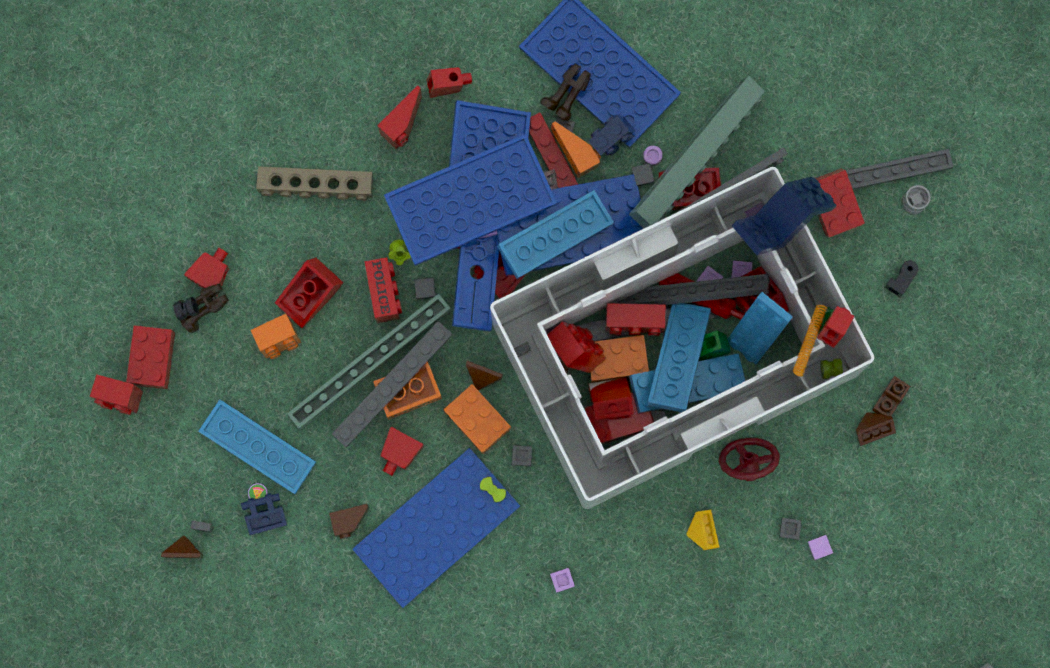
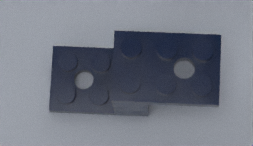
(784, 215)

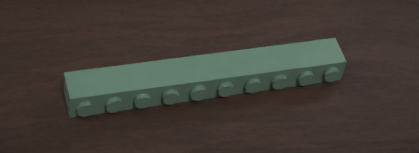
(697, 153)
(369, 362)

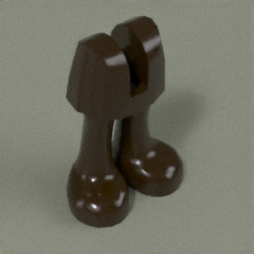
(577, 86)
(212, 304)

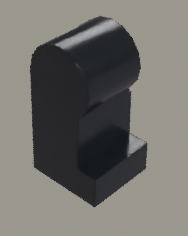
(907, 273)

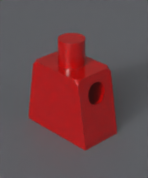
(447, 81)
(208, 269)
(399, 451)

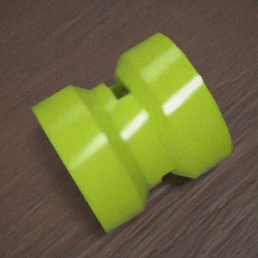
(831, 368)

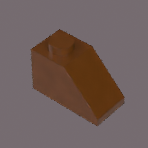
(347, 520)

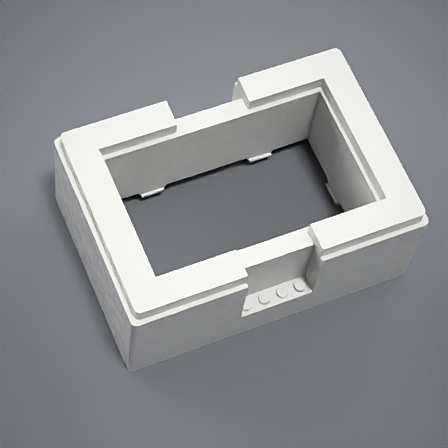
(633, 266)

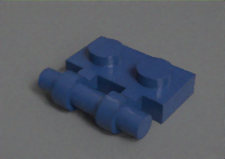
(265, 519)

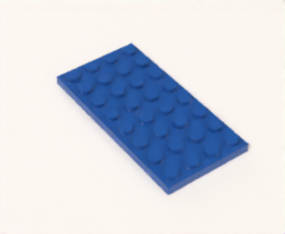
(619, 77)
(618, 197)
(470, 199)
(434, 529)

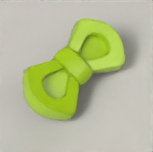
(487, 485)

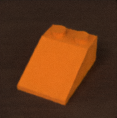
(577, 151)

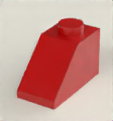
(836, 326)

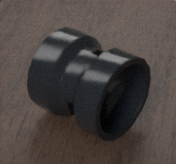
(186, 308)

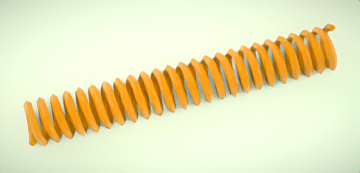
(808, 337)

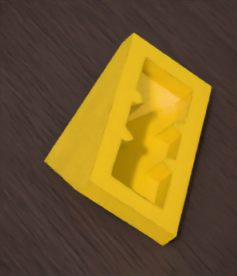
(703, 530)

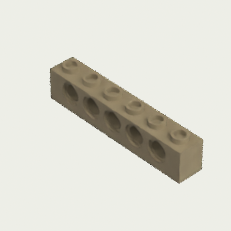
(267, 175)

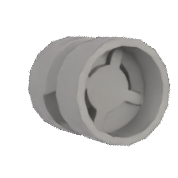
(916, 199)

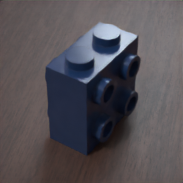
(615, 132)

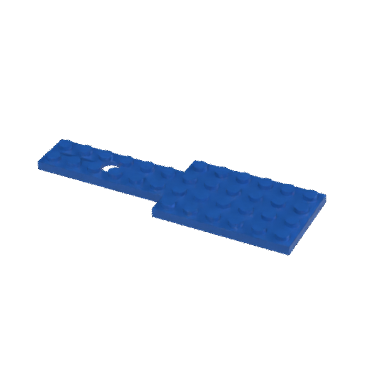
(475, 131)

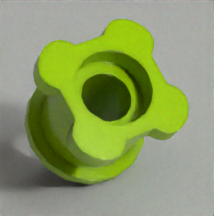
(398, 252)

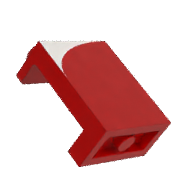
(611, 398)

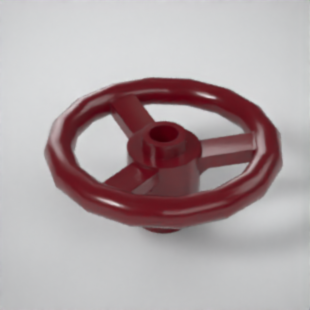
(749, 461)

